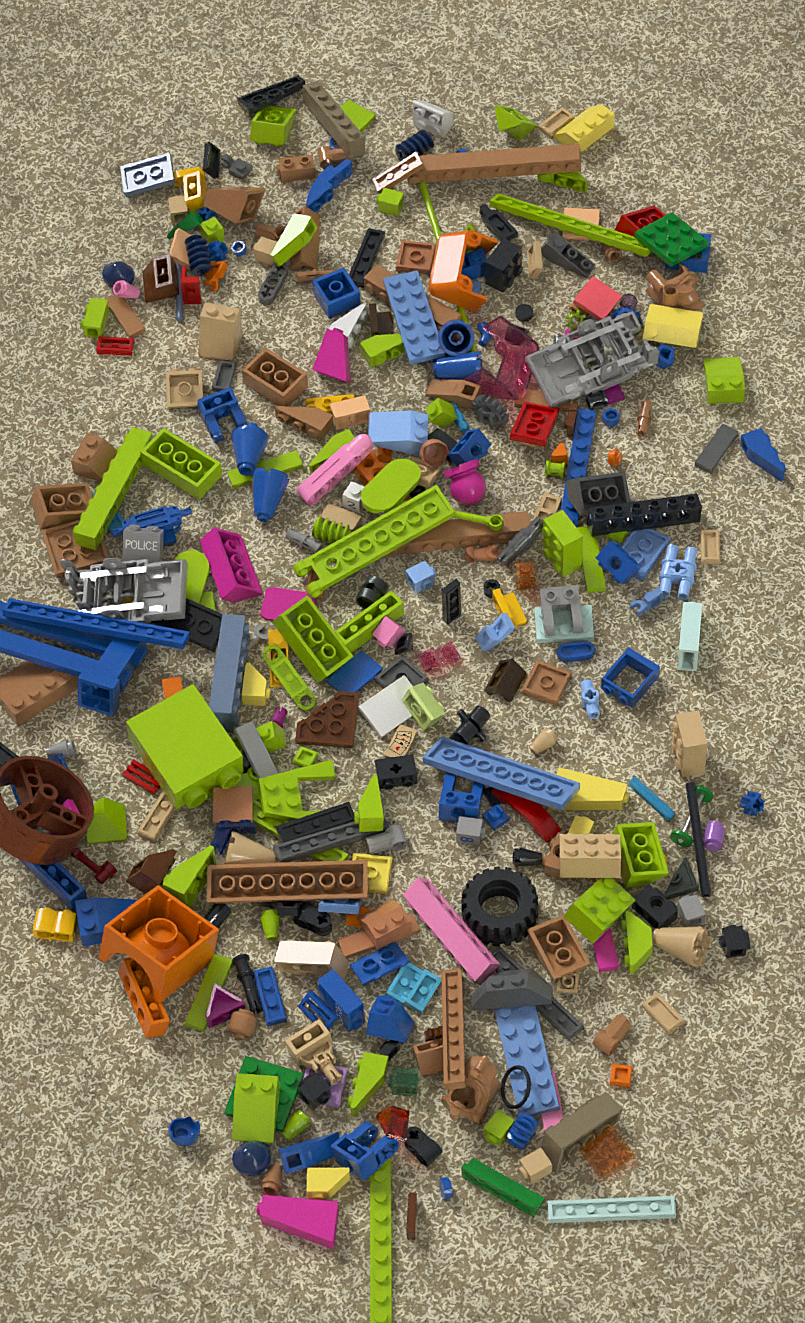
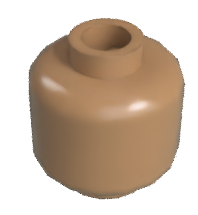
(242, 1024)

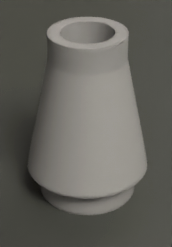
(65, 747)

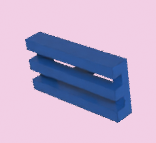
(329, 1022)

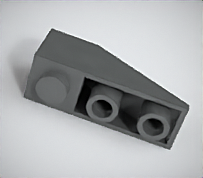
(563, 254)

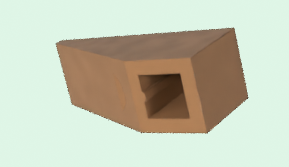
(459, 391)
(306, 419)

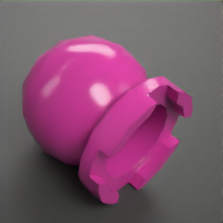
(466, 483)

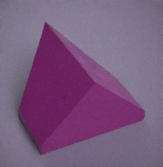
(222, 1006)

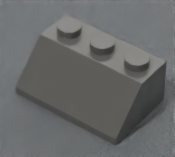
(597, 491)

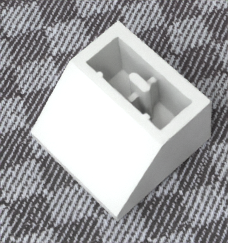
(432, 118)

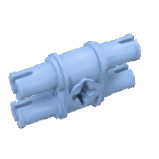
(678, 571)

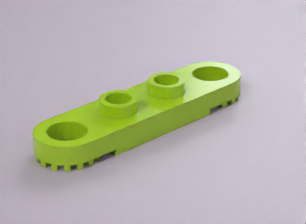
(289, 677)

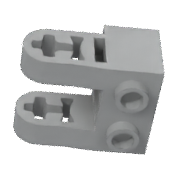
(560, 599)

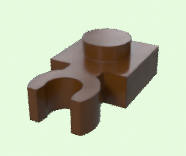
(569, 423)
(433, 1033)

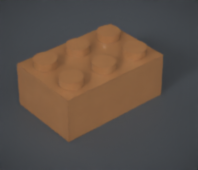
(274, 378)

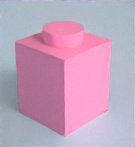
(388, 632)

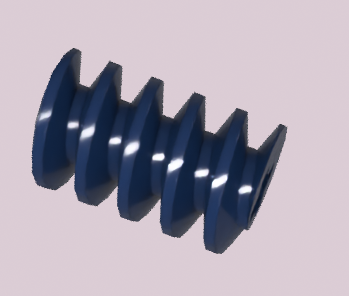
(417, 143)
(198, 254)

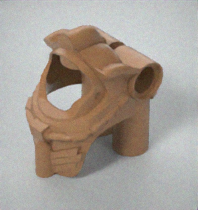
(674, 292)
(479, 1091)

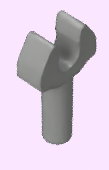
(258, 637)

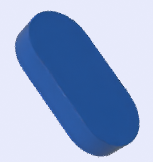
(575, 651)

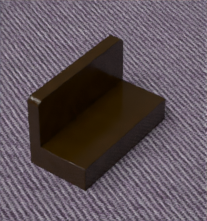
(380, 321)
(506, 679)

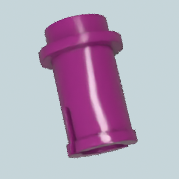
(279, 716)

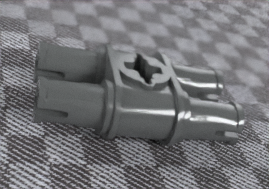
(521, 542)

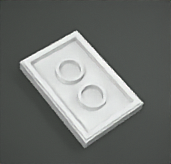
(386, 709)

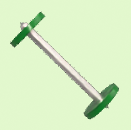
(681, 837)

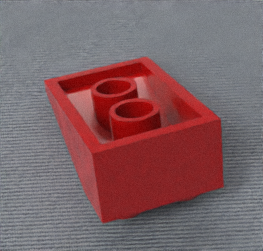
(633, 221)

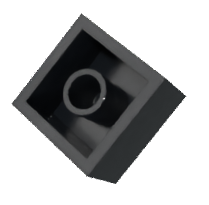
(503, 265)

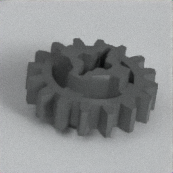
(490, 411)

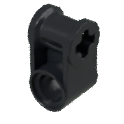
(312, 920)
(423, 1148)

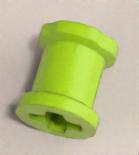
(555, 469)

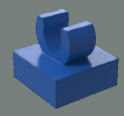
(495, 817)

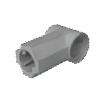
(392, 839)

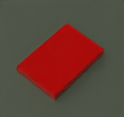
(534, 424)

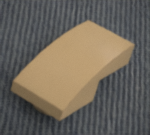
(569, 983)

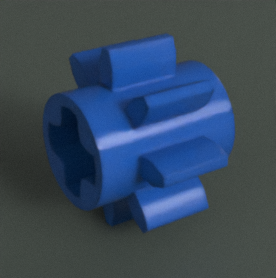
(207, 213)
(217, 251)
(752, 803)

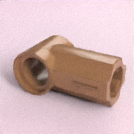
(329, 156)
(269, 231)
(609, 1039)

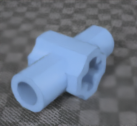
(590, 699)

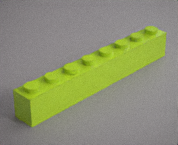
(112, 489)

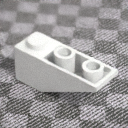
(351, 322)

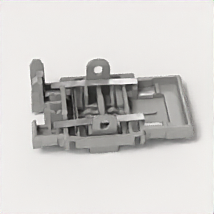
(564, 376)
(157, 588)

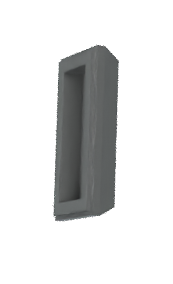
(224, 375)

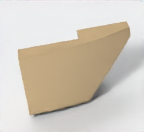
(548, 506)

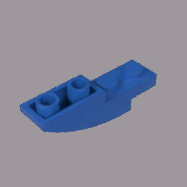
(325, 183)

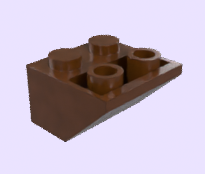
(160, 279)
(151, 870)

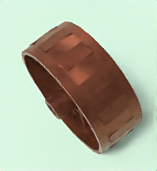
(38, 786)

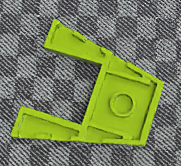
(281, 792)

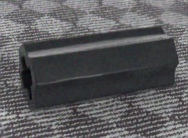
(218, 914)

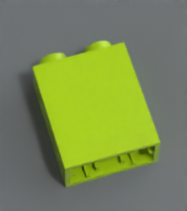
(185, 748)

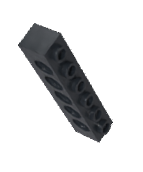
(644, 514)

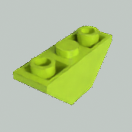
(637, 941)

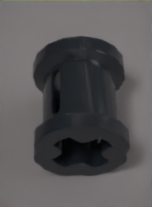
(596, 400)

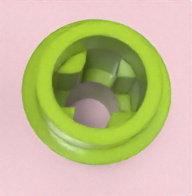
(270, 924)
(296, 1125)

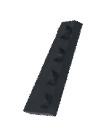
(269, 95)

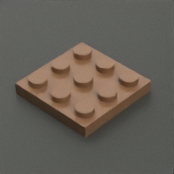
(61, 545)

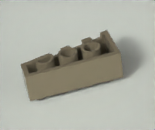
(563, 1139)

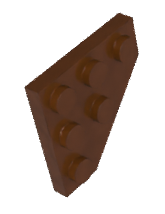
(331, 723)

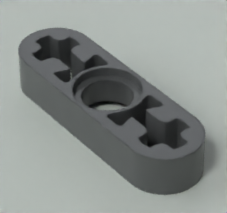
(273, 290)

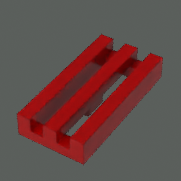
(114, 348)
(131, 768)

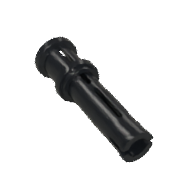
(245, 976)

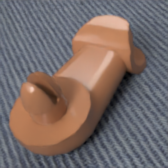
(485, 553)

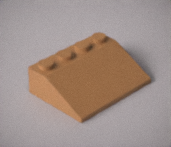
(33, 689)

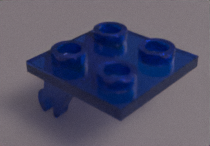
(224, 831)

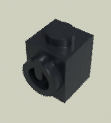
(734, 941)
(314, 1091)

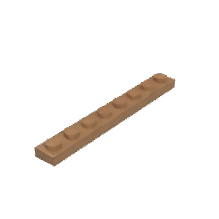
(453, 1029)

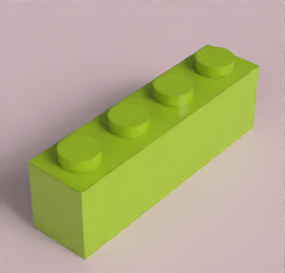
(361, 627)

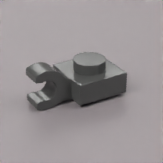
(236, 168)

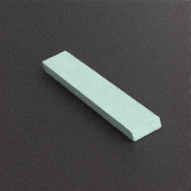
(611, 1209)

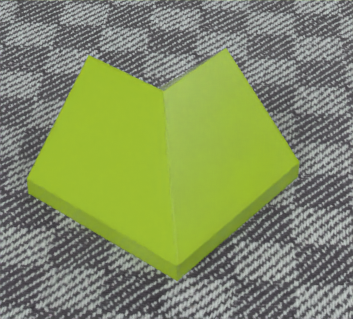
(513, 122)
(108, 822)

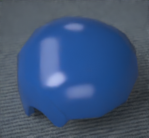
(184, 1131)

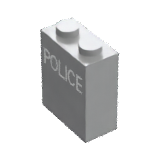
(142, 543)

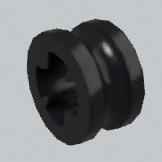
(490, 583)

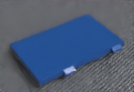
(355, 673)
(379, 963)

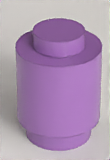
(714, 835)

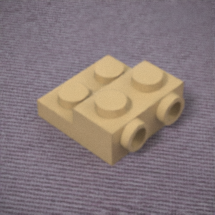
(184, 388)

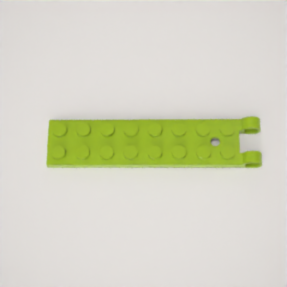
(375, 539)

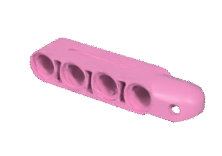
(334, 469)

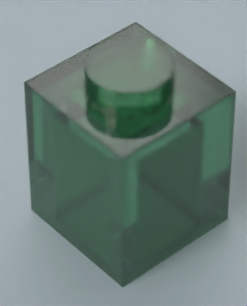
(404, 1081)

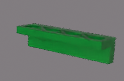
(502, 1187)

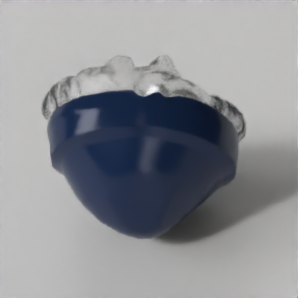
(116, 272)
(252, 1159)

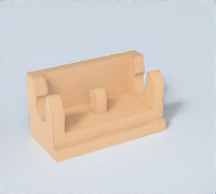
(350, 412)

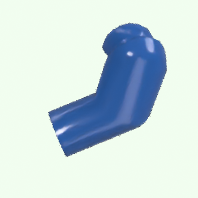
(485, 335)

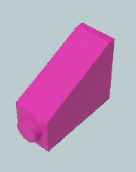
(334, 356)

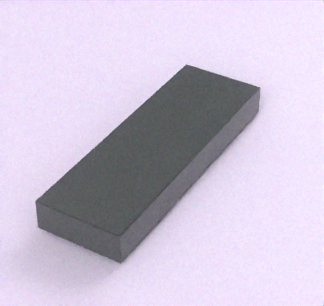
(716, 448)

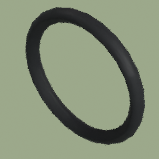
(516, 1067)

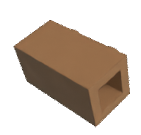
(296, 168)

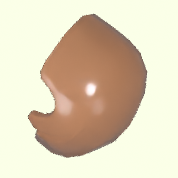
(434, 452)

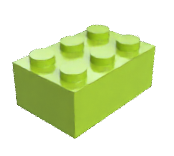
(562, 543)
(599, 908)

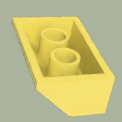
(587, 127)
(673, 326)

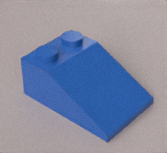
(95, 914)

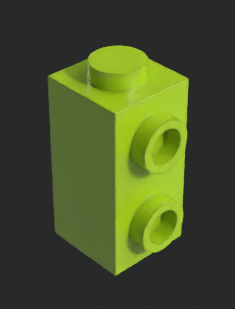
(95, 317)

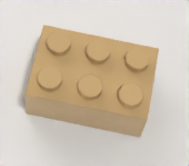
(689, 743)
(590, 856)

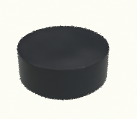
(524, 312)

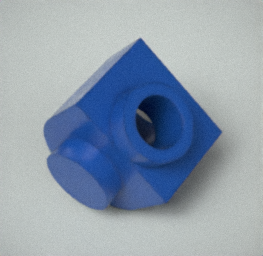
(665, 356)

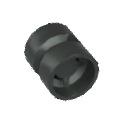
(371, 591)

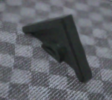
(682, 882)

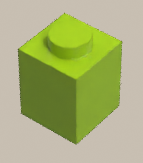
(390, 201)
(212, 230)
(441, 413)
(498, 1128)

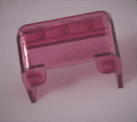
(513, 372)

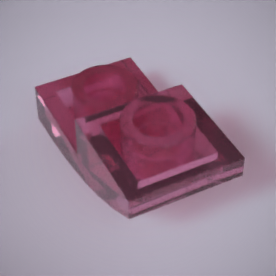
(438, 658)

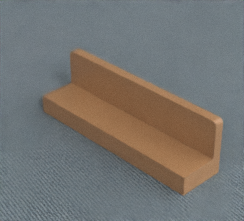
(309, 253)

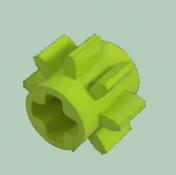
(570, 319)

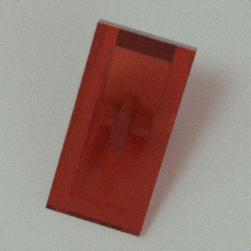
(394, 1122)

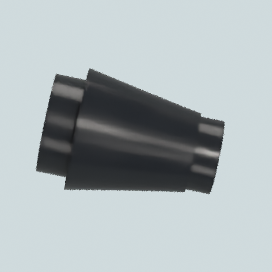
(526, 857)

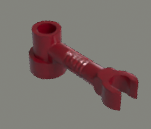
(102, 872)

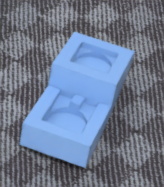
(493, 634)

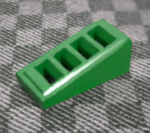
(188, 222)

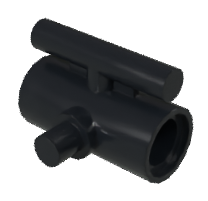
(471, 725)

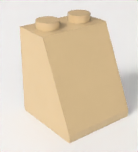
(219, 332)

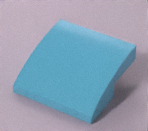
(413, 987)

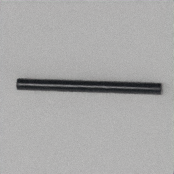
(698, 839)

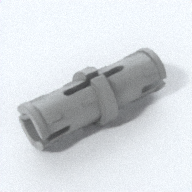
(303, 540)

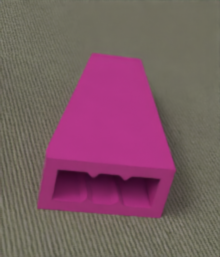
(301, 1217)

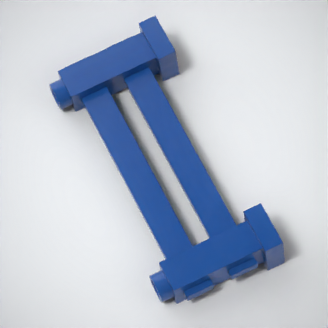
(99, 679)

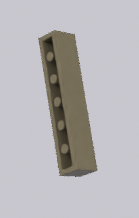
(333, 119)

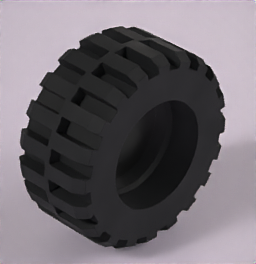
(500, 883)

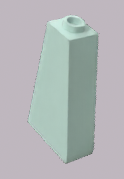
(689, 636)

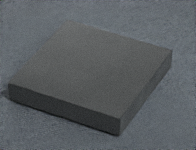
(399, 668)

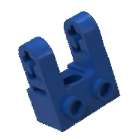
(219, 406)
(456, 804)
(352, 1150)

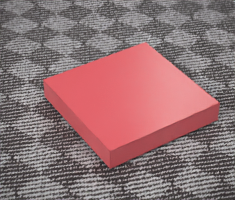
(597, 298)

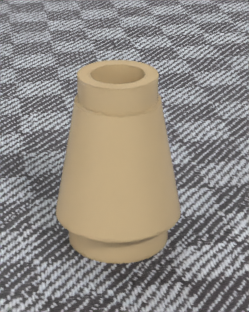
(543, 741)

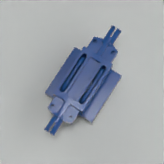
(165, 518)

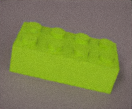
(181, 463)
(312, 639)

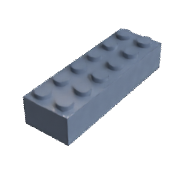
(229, 670)

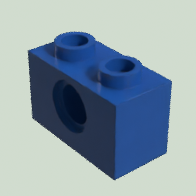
(470, 447)
(628, 566)

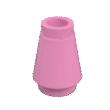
(125, 290)

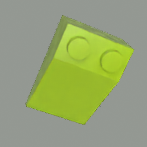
(272, 125)
(724, 380)
(190, 877)
(255, 1108)

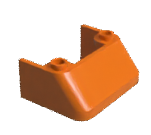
(446, 277)

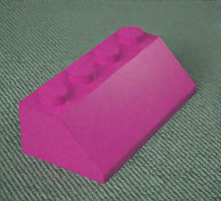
(230, 565)

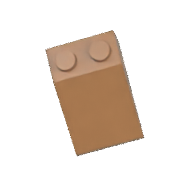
(60, 503)
(557, 947)

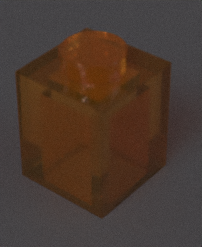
(525, 575)

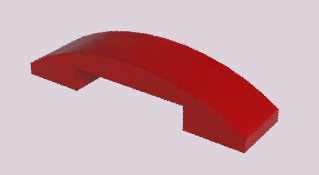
(532, 812)

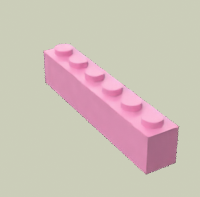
(451, 930)

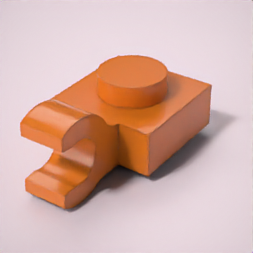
(216, 273)

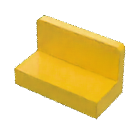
(510, 605)

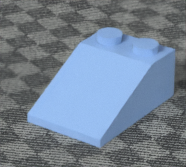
(399, 430)

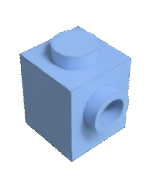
(420, 577)

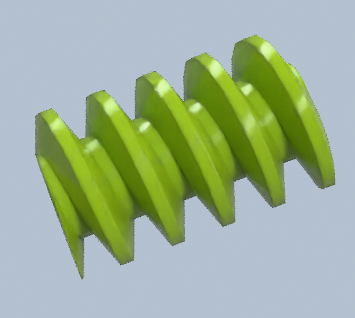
(328, 531)

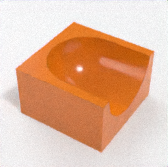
(163, 939)

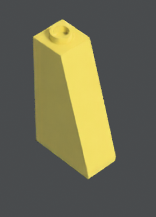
(595, 792)

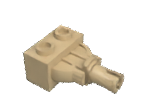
(314, 1050)

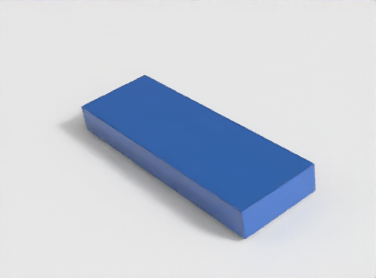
(269, 996)

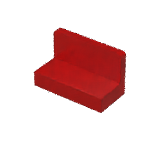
(190, 288)

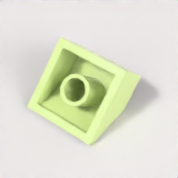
(423, 706)

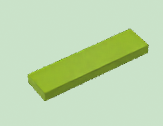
(285, 463)
(592, 571)
(216, 973)

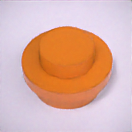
(614, 457)

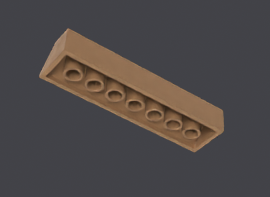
(287, 881)

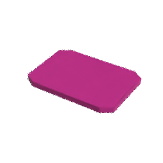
(279, 600)

